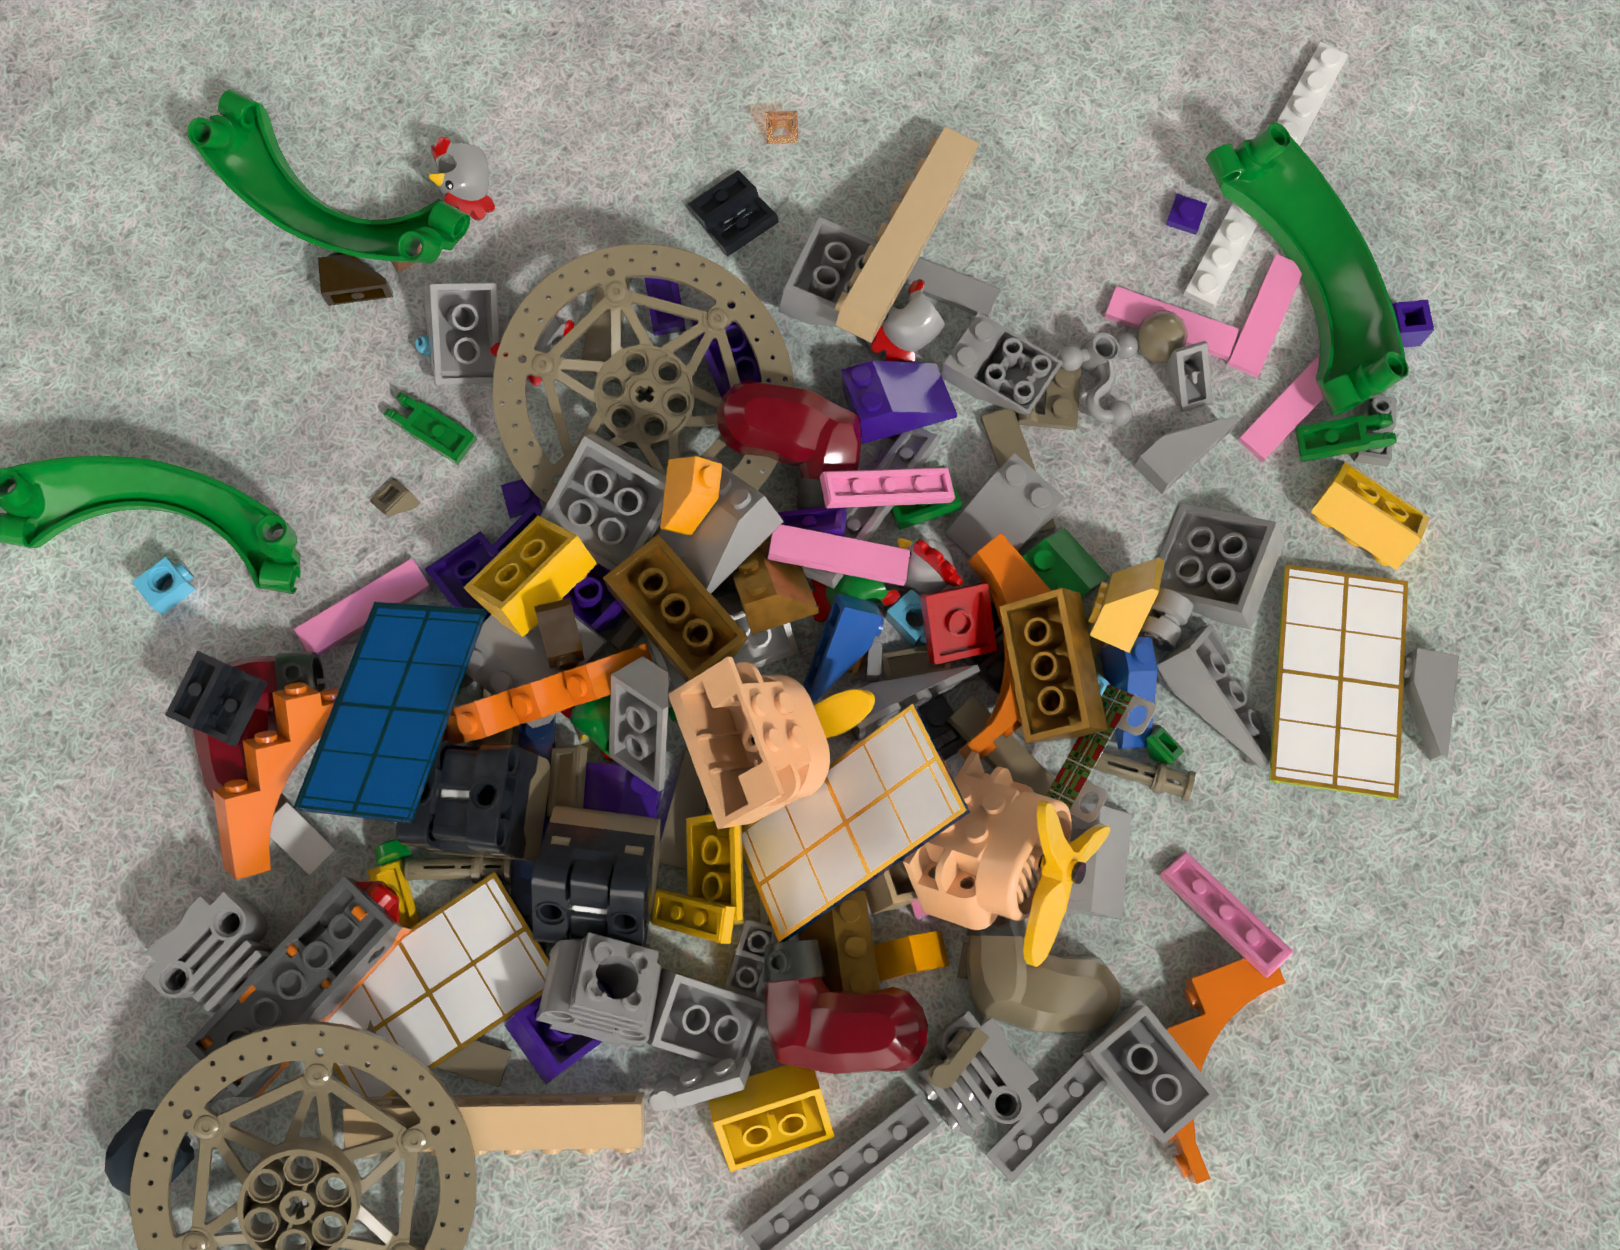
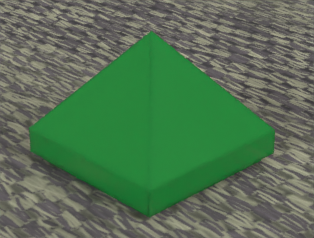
(1163, 747)

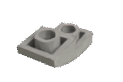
(1374, 406)
(747, 966)

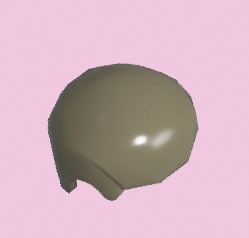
(1160, 335)

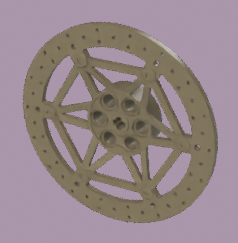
(618, 299)
(327, 1158)

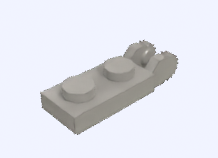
(699, 1085)

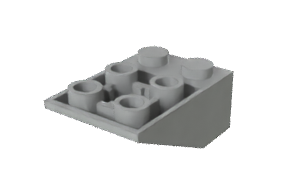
(1000, 366)

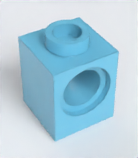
(152, 581)
(908, 605)

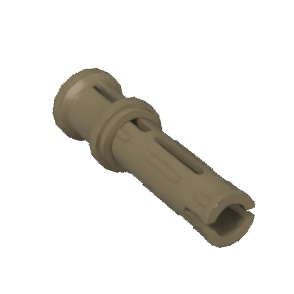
(1160, 771)
(458, 869)

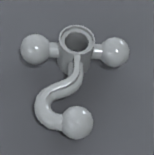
(1102, 365)

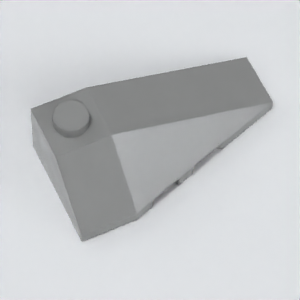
(1202, 680)
(900, 693)

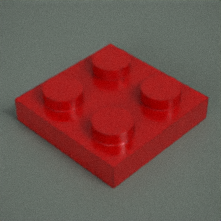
(958, 623)

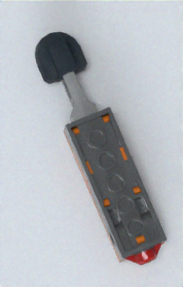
(298, 982)

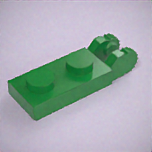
(433, 429)
(1343, 436)

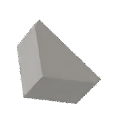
(1190, 375)

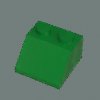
(1065, 564)

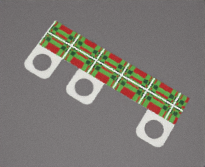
(1072, 778)

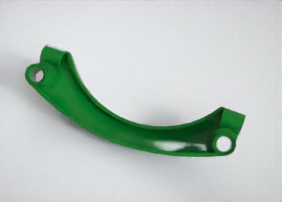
(250, 162)
(1309, 222)
(73, 489)

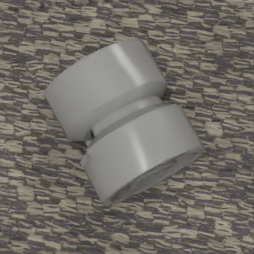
(1165, 617)

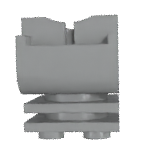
(209, 951)
(577, 1005)
(986, 1077)

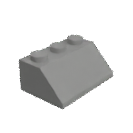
(640, 720)
(1105, 876)

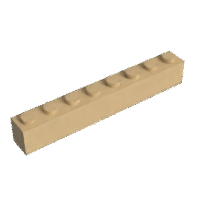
(906, 235)
(523, 1122)

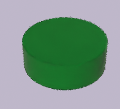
(391, 851)

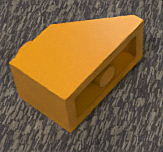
(689, 493)

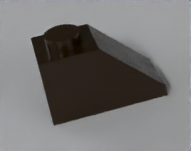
(350, 280)
(560, 634)

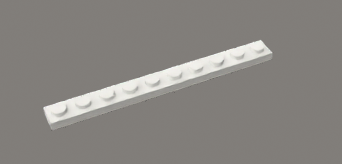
(1238, 225)

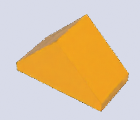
(910, 955)

